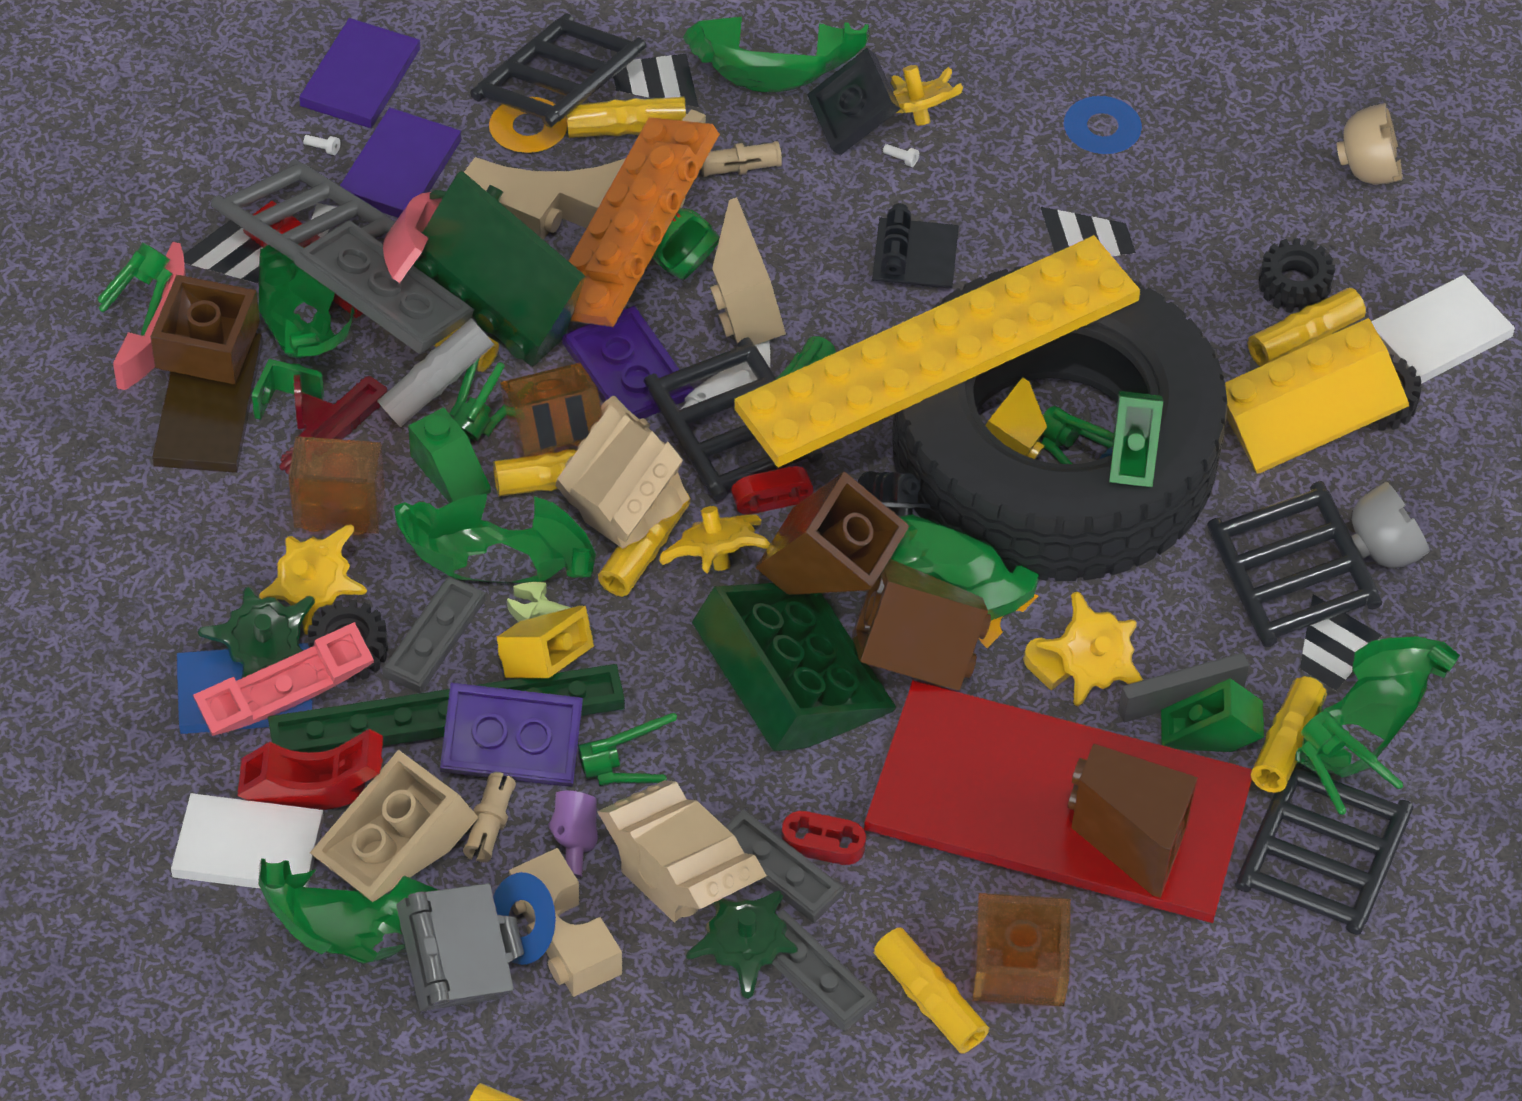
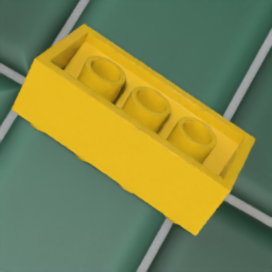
(1313, 396)

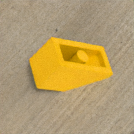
(1019, 421)
(545, 643)

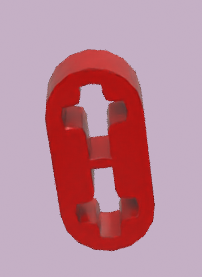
(772, 490)
(824, 837)

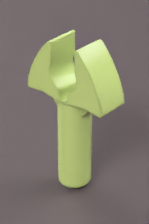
(539, 606)

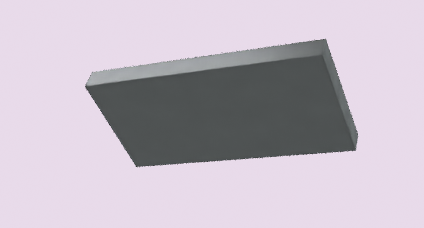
(355, 269)

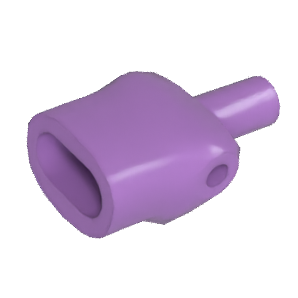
(574, 826)

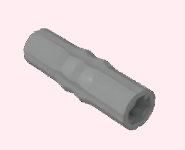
(435, 372)

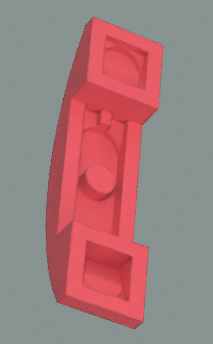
(404, 240)
(136, 353)
(285, 683)

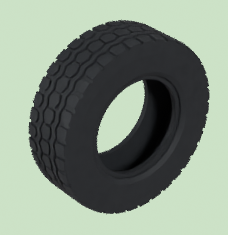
(1069, 516)

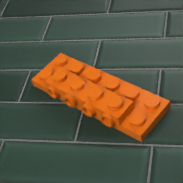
(637, 214)

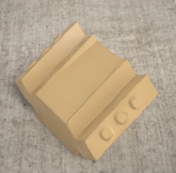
(623, 479)
(677, 850)

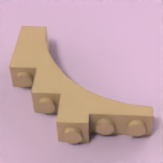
(549, 196)

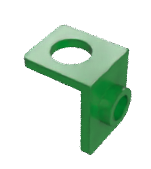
(280, 377)

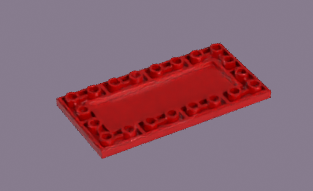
(999, 787)

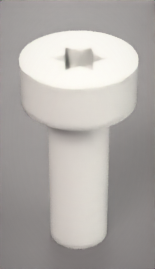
(331, 145)
(910, 156)

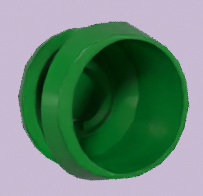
(686, 244)

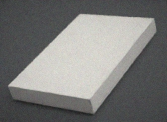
(1443, 328)
(229, 837)

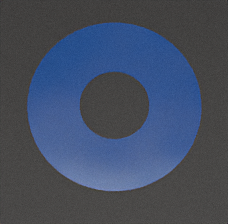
(1128, 124)
(531, 889)

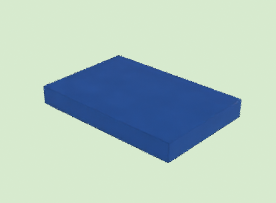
(203, 670)

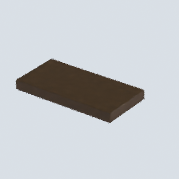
(206, 419)

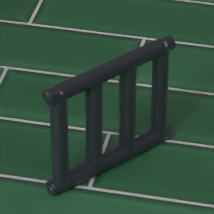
(574, 93)
(679, 419)
(1254, 597)
(1368, 882)

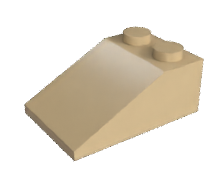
(743, 283)
(394, 828)

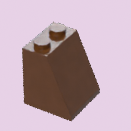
(833, 541)
(920, 626)
(1132, 812)

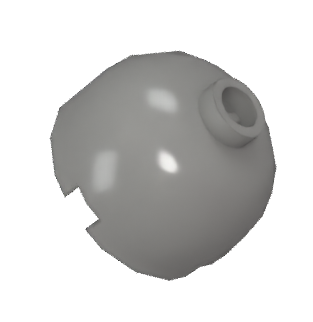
(1386, 529)

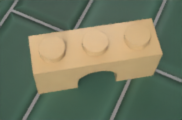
(580, 953)

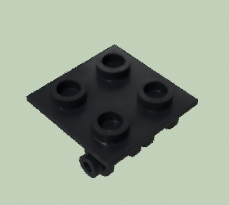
(914, 250)
(894, 490)

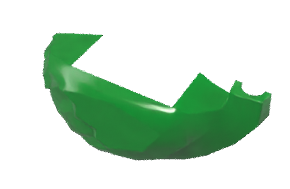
(771, 72)
(283, 289)
(456, 531)
(965, 564)
(1388, 691)
(334, 918)

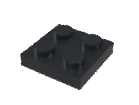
(853, 101)

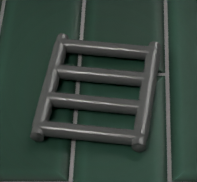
(321, 189)

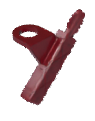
(335, 420)

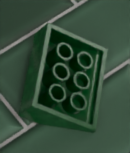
(500, 270)
(790, 664)

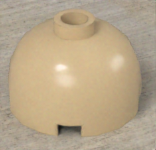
(1371, 146)

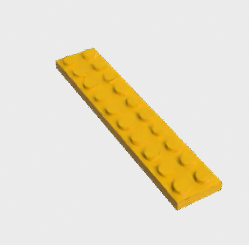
(935, 350)

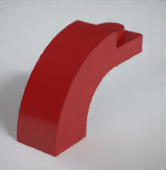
(311, 779)

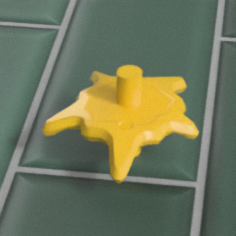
(919, 96)
(715, 539)
(314, 570)
(1094, 649)

